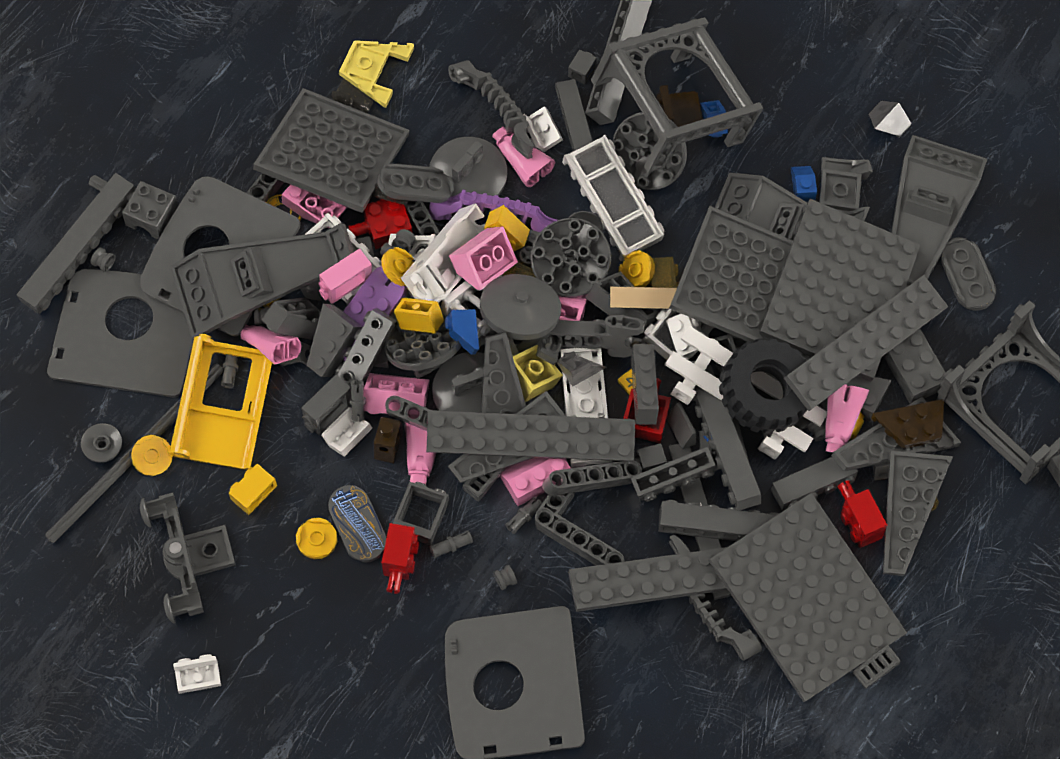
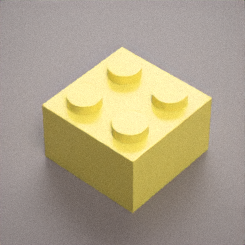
(535, 373)

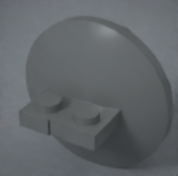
(635, 142)
(472, 165)
(571, 256)
(420, 350)
(460, 383)

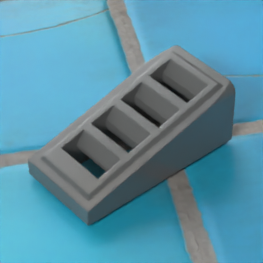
(478, 495)
(888, 652)

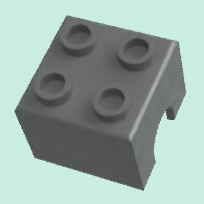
(150, 209)

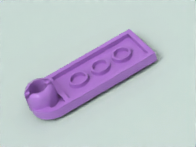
(375, 293)

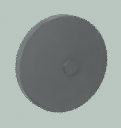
(520, 306)

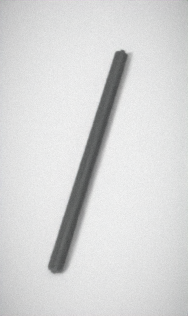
(120, 467)

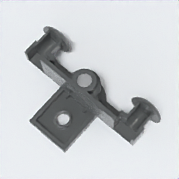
(185, 554)

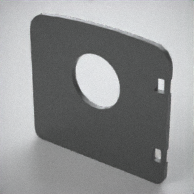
(218, 206)
(97, 358)
(550, 705)

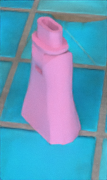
(527, 169)
(274, 346)
(842, 414)
(418, 461)

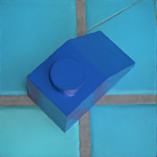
(712, 109)
(804, 182)
(463, 328)

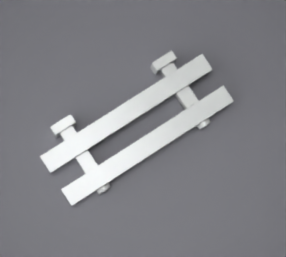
(696, 375)

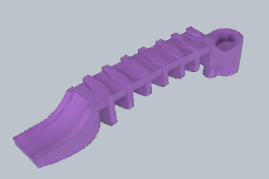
(444, 210)

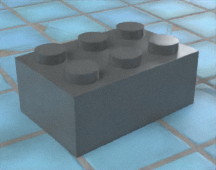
(915, 367)

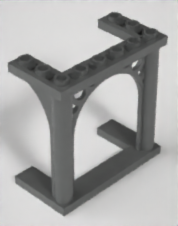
(694, 40)
(1025, 335)

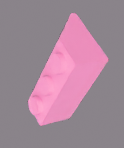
(484, 257)
(381, 387)
(526, 478)

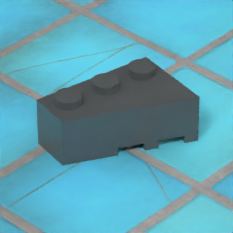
(600, 297)

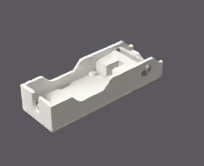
(433, 273)
(585, 397)

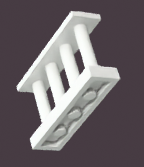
(463, 293)

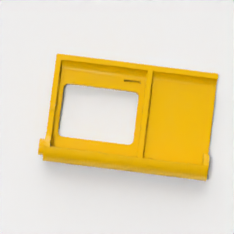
(213, 432)

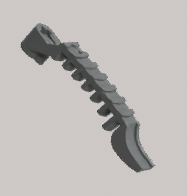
(513, 119)
(745, 644)

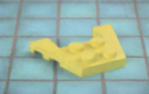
(366, 63)

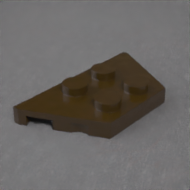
(913, 424)

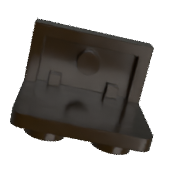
(680, 107)

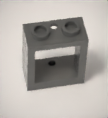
(326, 405)
(421, 490)

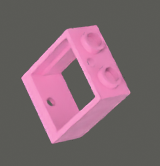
(344, 276)

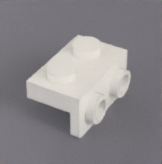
(543, 130)
(677, 327)
(345, 433)
(197, 673)

